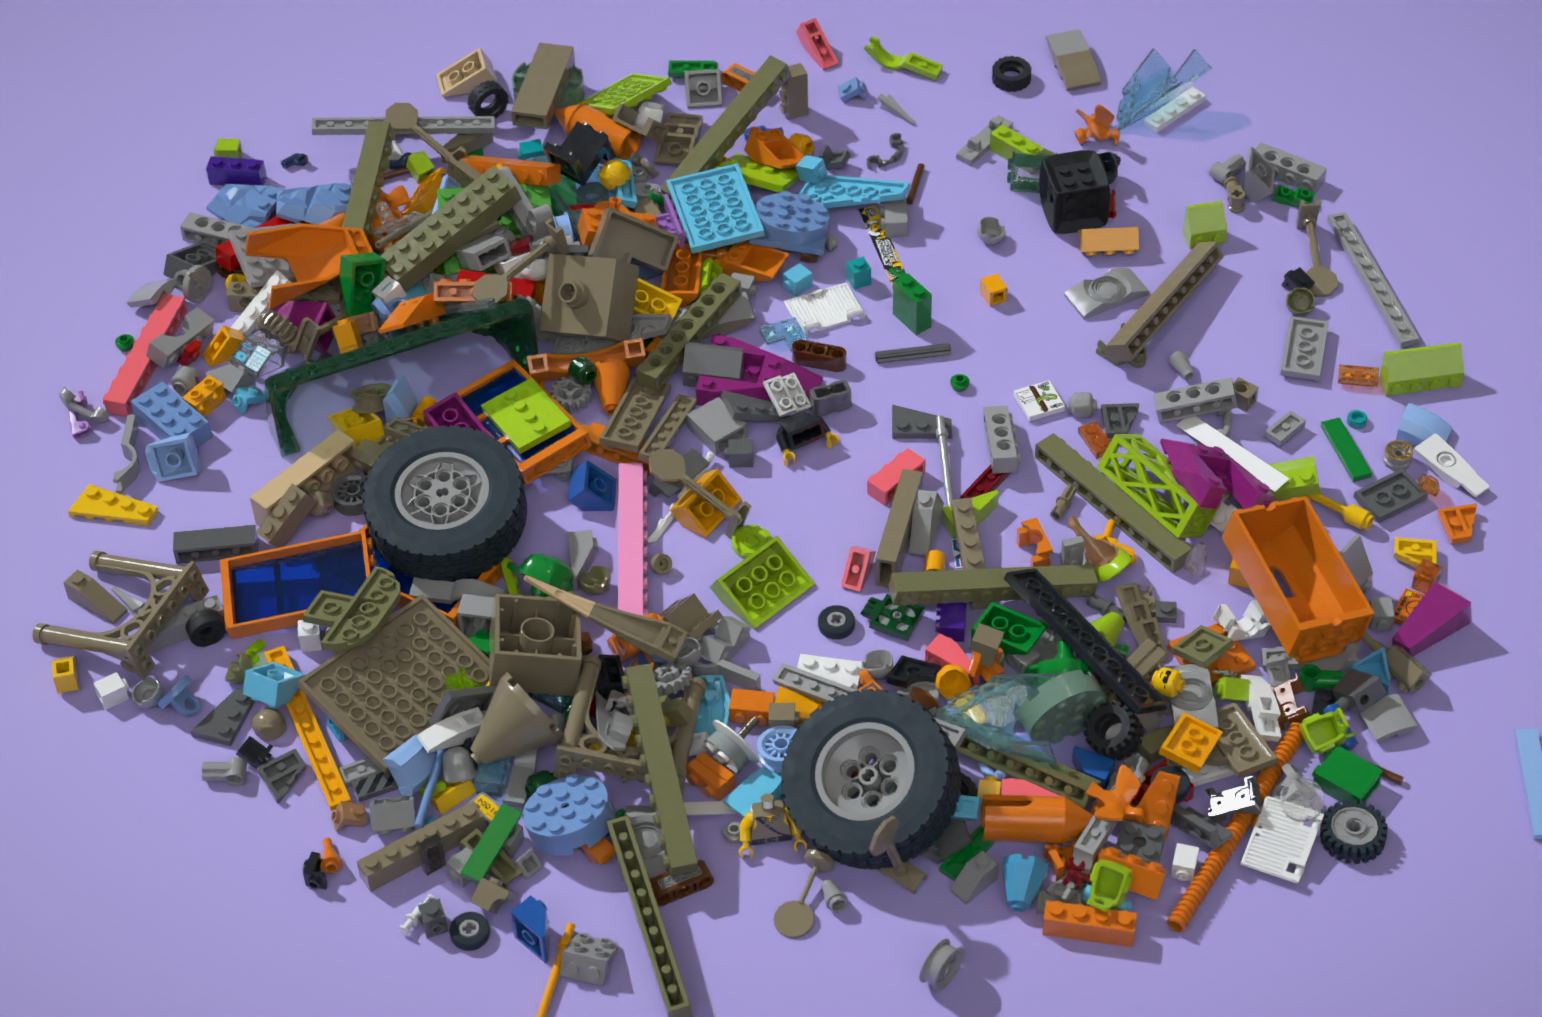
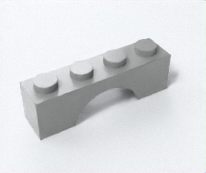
(167, 349)

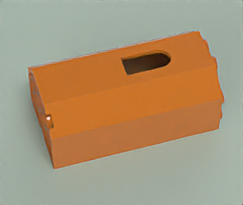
(1326, 600)

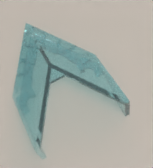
(1150, 88)
(992, 714)

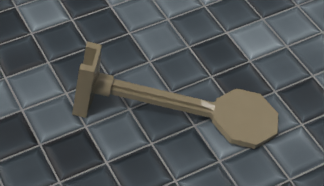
(405, 118)
(1324, 279)
(497, 285)
(310, 332)
(670, 467)
(901, 873)

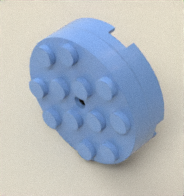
(568, 814)

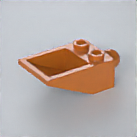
(771, 148)
(751, 260)
(413, 312)

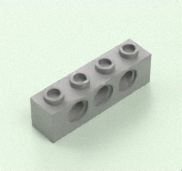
(1293, 169)
(207, 230)
(1195, 400)
(1000, 439)

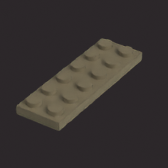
(634, 416)

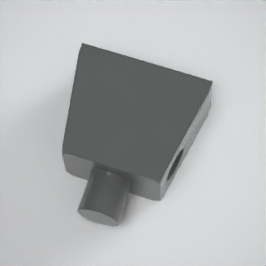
(1358, 691)

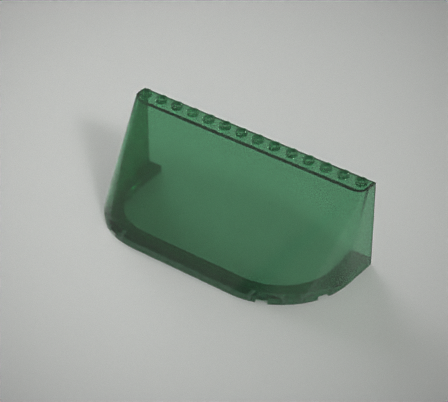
(509, 323)

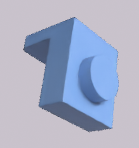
(851, 89)

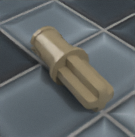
(1063, 503)

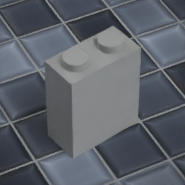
(483, 252)
(715, 426)

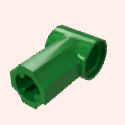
(1315, 678)

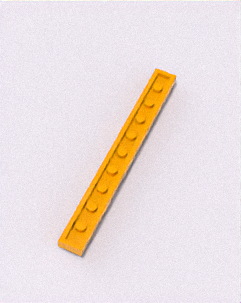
(312, 739)

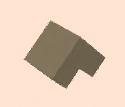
(987, 643)

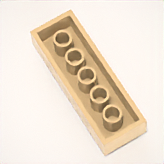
(311, 472)

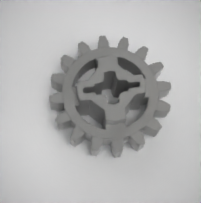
(570, 393)
(672, 678)

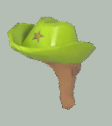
(1106, 557)

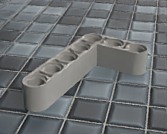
(528, 219)

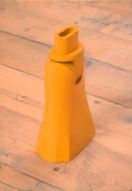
(803, 704)

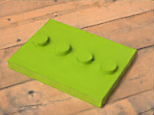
(763, 175)
(526, 415)

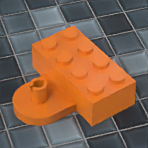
(590, 218)

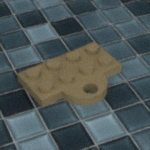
(1240, 744)

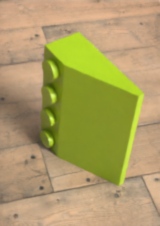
(762, 583)

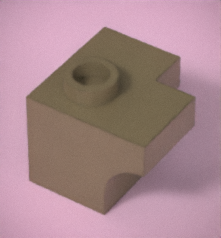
(492, 894)

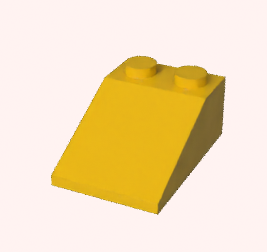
(654, 300)
(357, 425)

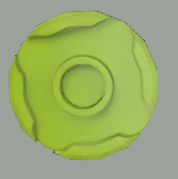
(749, 539)

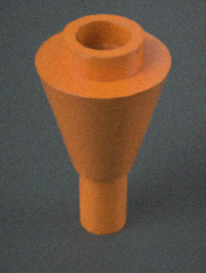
(330, 860)

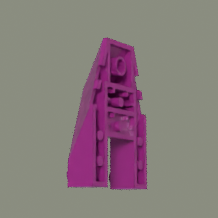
(758, 367)
(1211, 472)

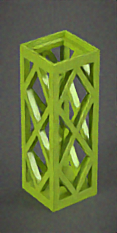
(1191, 522)

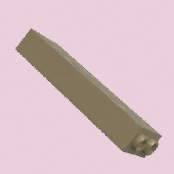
(543, 86)
(897, 528)

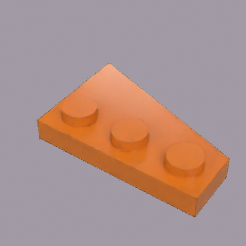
(1160, 800)

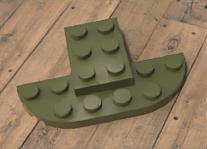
(356, 617)

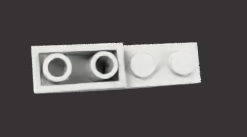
(1263, 708)
(452, 730)

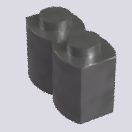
(830, 398)

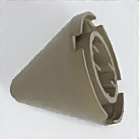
(512, 725)

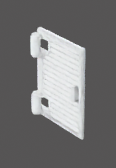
(825, 308)
(1280, 842)

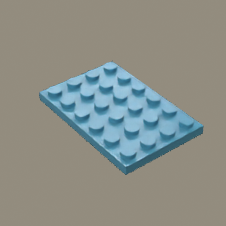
(715, 208)

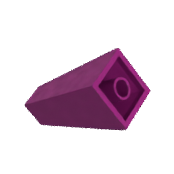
(316, 311)
(1433, 619)

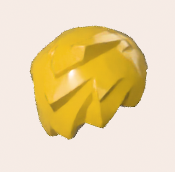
(614, 174)

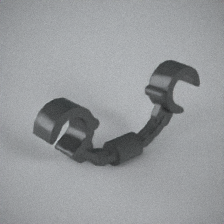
(894, 158)

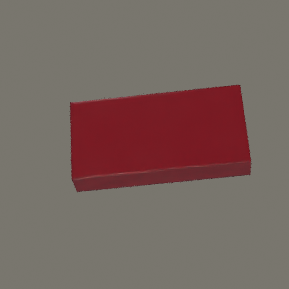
(521, 245)

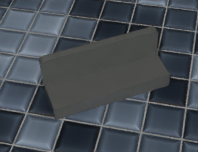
(694, 465)
(1200, 827)

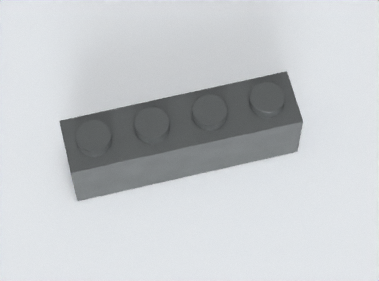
(214, 543)

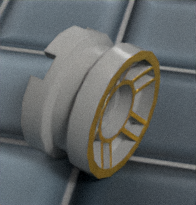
(1398, 455)

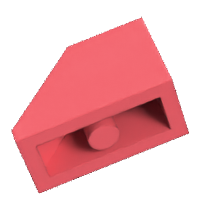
(858, 568)

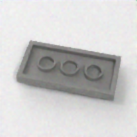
(1304, 348)

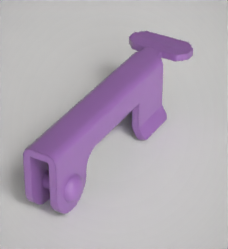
(81, 428)

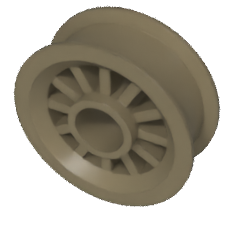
(369, 398)

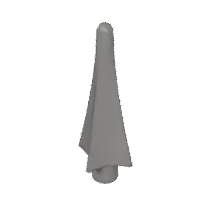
(892, 106)
(134, 605)

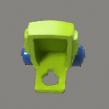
(1327, 731)

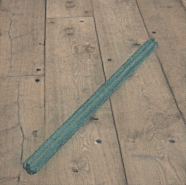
(469, 307)

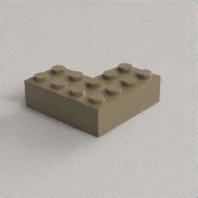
(633, 240)

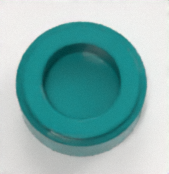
(1356, 419)

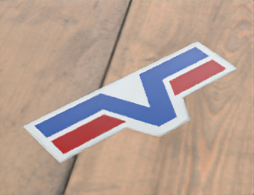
(956, 552)

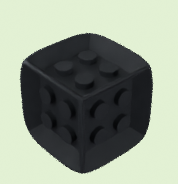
(1074, 191)

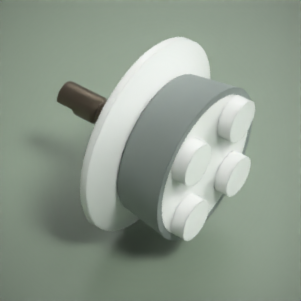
(730, 747)

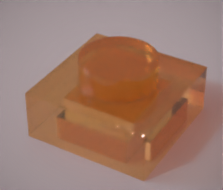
(1429, 484)

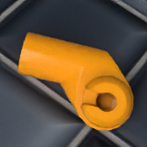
(1129, 550)

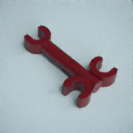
(1075, 875)

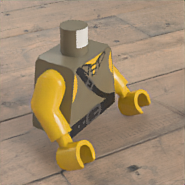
(768, 823)

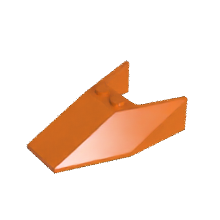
(310, 252)

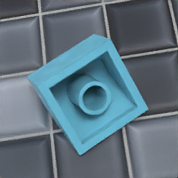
(271, 684)

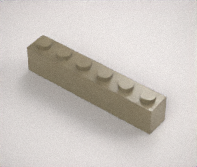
(404, 853)

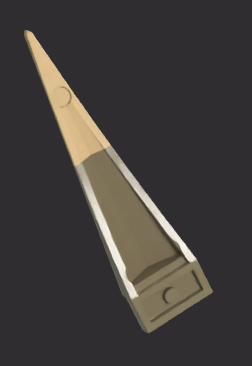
(643, 632)

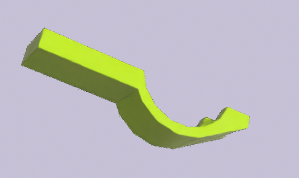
(911, 61)

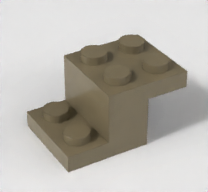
(691, 616)

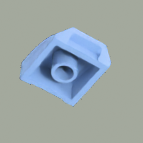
(400, 400)
(1419, 424)
(173, 457)
(410, 766)

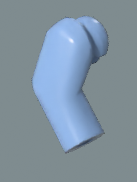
(988, 771)

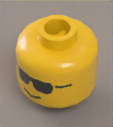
(1168, 682)

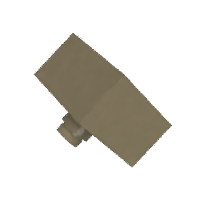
(589, 297)
(535, 643)

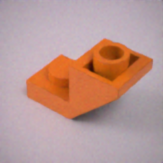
(600, 852)

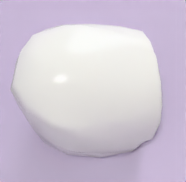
(650, 110)

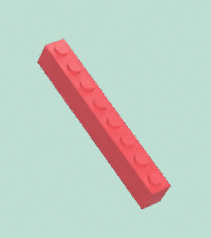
(138, 368)

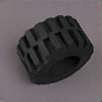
(1102, 720)

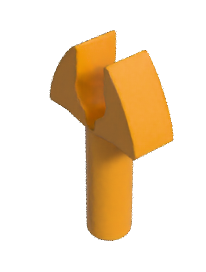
(1108, 532)

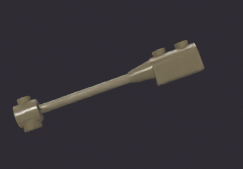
(1401, 666)

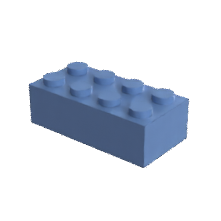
(170, 415)

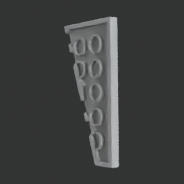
(642, 326)

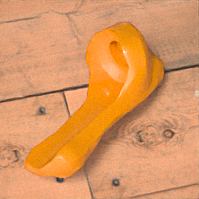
(952, 681)

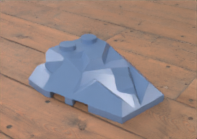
(244, 203)
(312, 203)

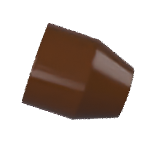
(809, 258)
(586, 643)

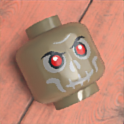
(324, 503)

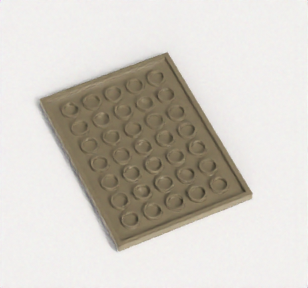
(396, 680)

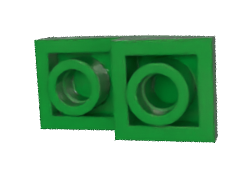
(1291, 197)

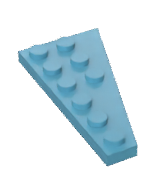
(850, 191)

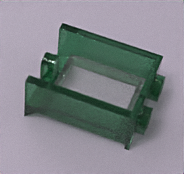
(1024, 172)

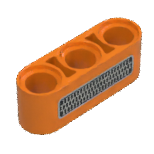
(736, 76)

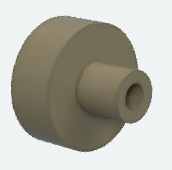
(661, 564)

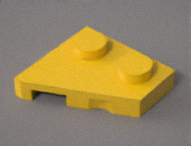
(1414, 550)

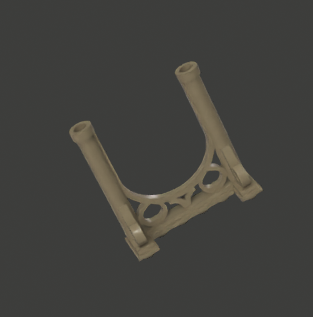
(151, 619)
(624, 763)

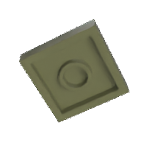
(1202, 646)

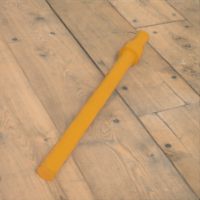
(555, 972)

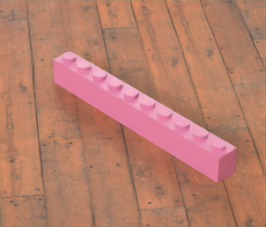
(632, 539)

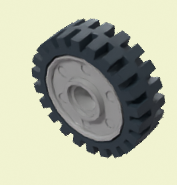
(1353, 831)

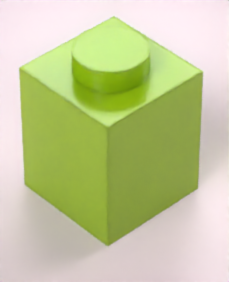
(228, 148)
(419, 165)
(1232, 689)

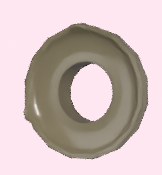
(648, 167)

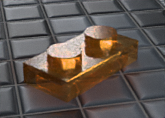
(1358, 375)
(1094, 438)

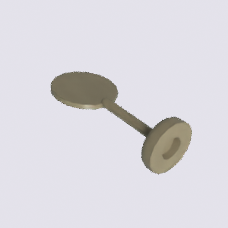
(795, 917)

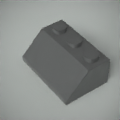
(712, 362)

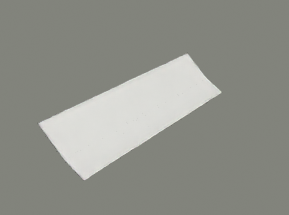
(707, 808)

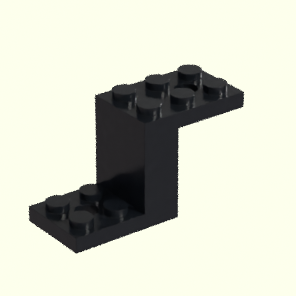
(580, 152)

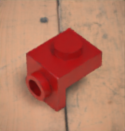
(190, 353)

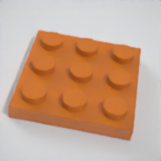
(1234, 660)

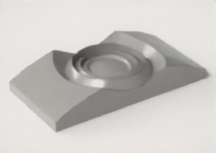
(1106, 292)
(1196, 697)
(647, 839)

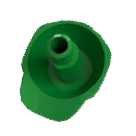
(545, 569)
(1062, 663)

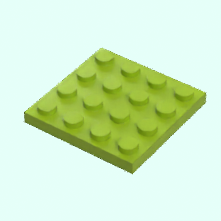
(628, 92)

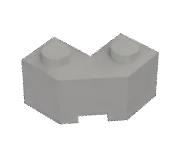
(726, 641)

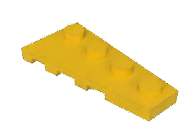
(112, 506)

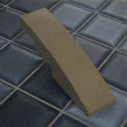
(1139, 616)

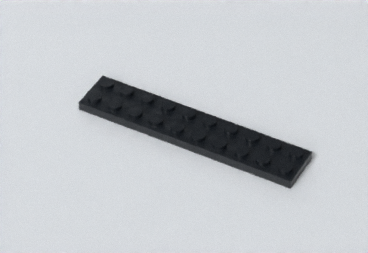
(1086, 641)

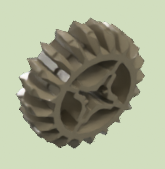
(278, 328)

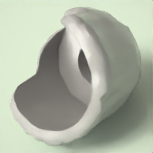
(458, 765)

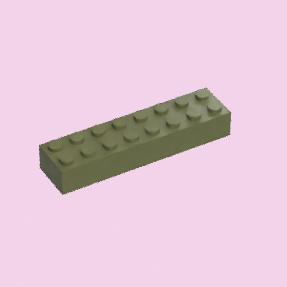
(450, 228)

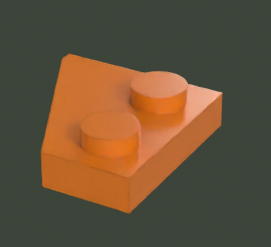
(1458, 522)

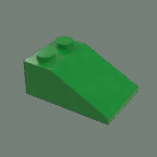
(358, 279)
(1019, 630)

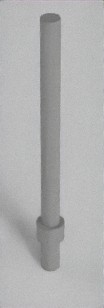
(942, 435)

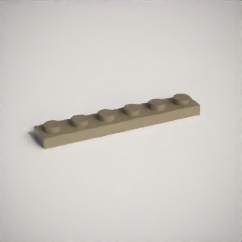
(668, 426)
(968, 540)

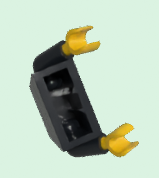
(801, 430)

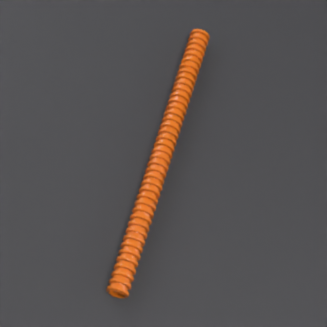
(1238, 826)

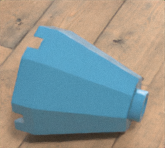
(1023, 880)

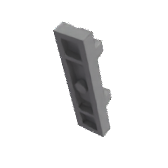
(980, 144)

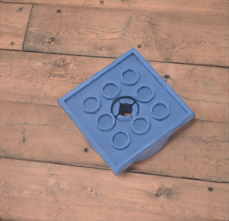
(792, 223)

